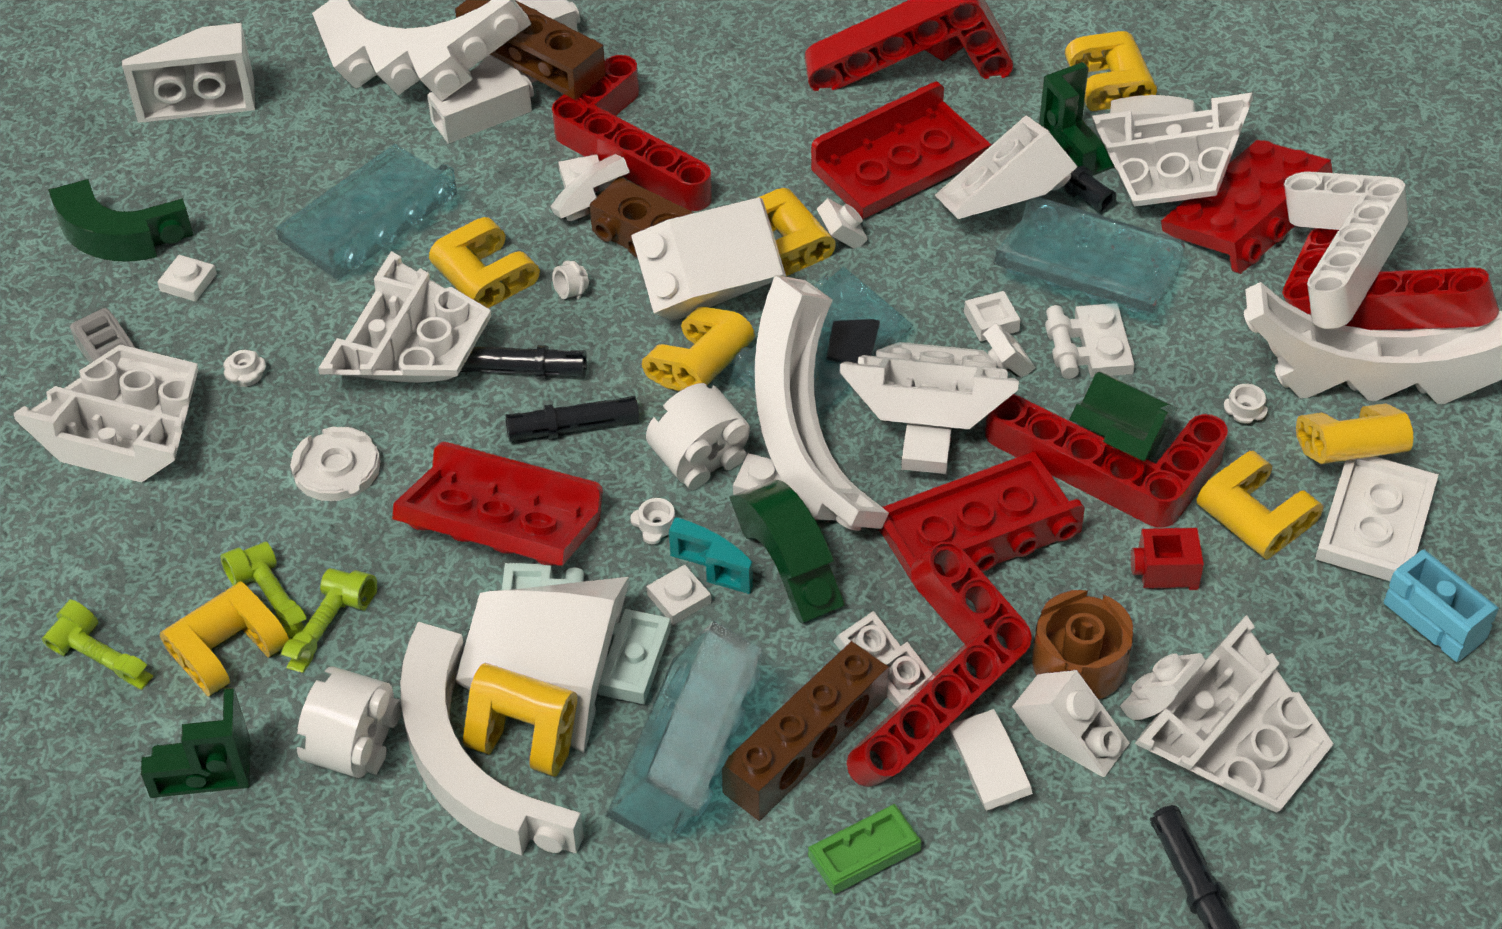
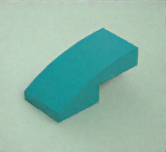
(723, 560)

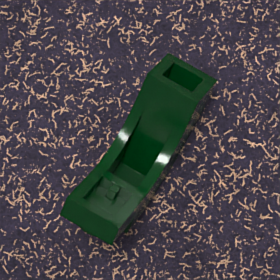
(115, 233)
(795, 543)

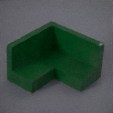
(1062, 116)
(1124, 416)
(208, 759)

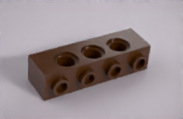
(550, 52)
(628, 210)
(804, 730)

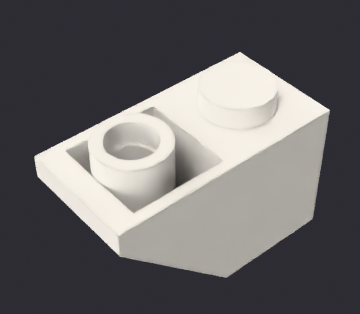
(1071, 720)

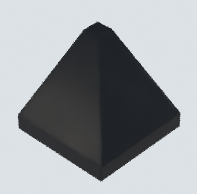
(851, 340)

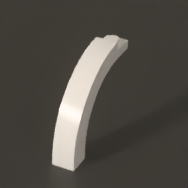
(788, 408)
(450, 774)

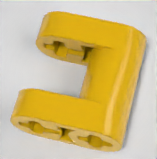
(1123, 59)
(803, 237)
(459, 257)
(717, 340)
(1376, 432)
(1265, 531)
(212, 623)
(505, 693)

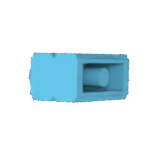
(1440, 605)

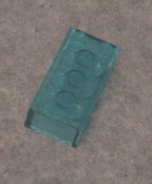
(686, 734)

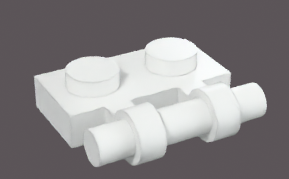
(1102, 339)

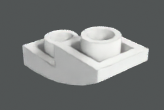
(1152, 106)
(578, 195)
(926, 448)
(904, 665)
(1158, 689)
(990, 760)

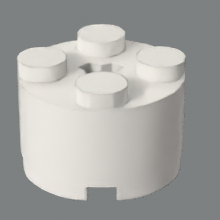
(699, 434)
(348, 722)

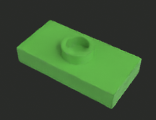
(864, 849)

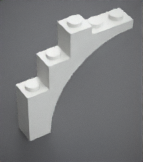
(402, 57)
(497, 89)
(1375, 362)

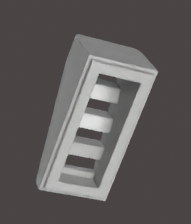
(97, 331)

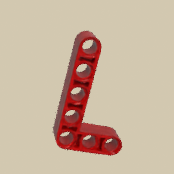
(905, 32)
(593, 128)
(1403, 297)
(1081, 459)
(952, 680)

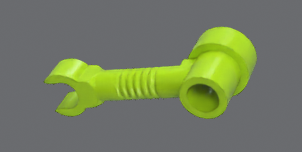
(256, 565)
(340, 590)
(73, 631)

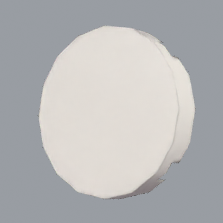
(326, 473)

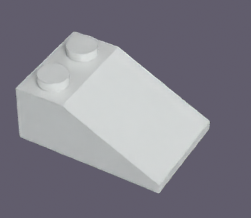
(192, 75)
(1012, 170)
(707, 257)

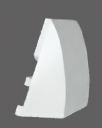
(1174, 154)
(409, 330)
(930, 384)
(118, 415)
(548, 635)
(1241, 725)

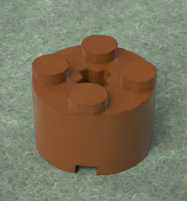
(1084, 637)

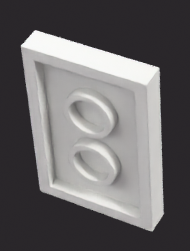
(1376, 516)

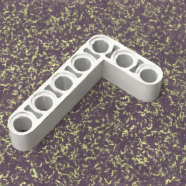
(1369, 221)

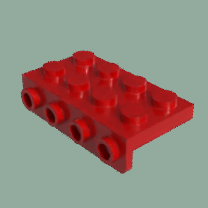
(896, 150)
(1249, 207)
(502, 504)
(987, 514)

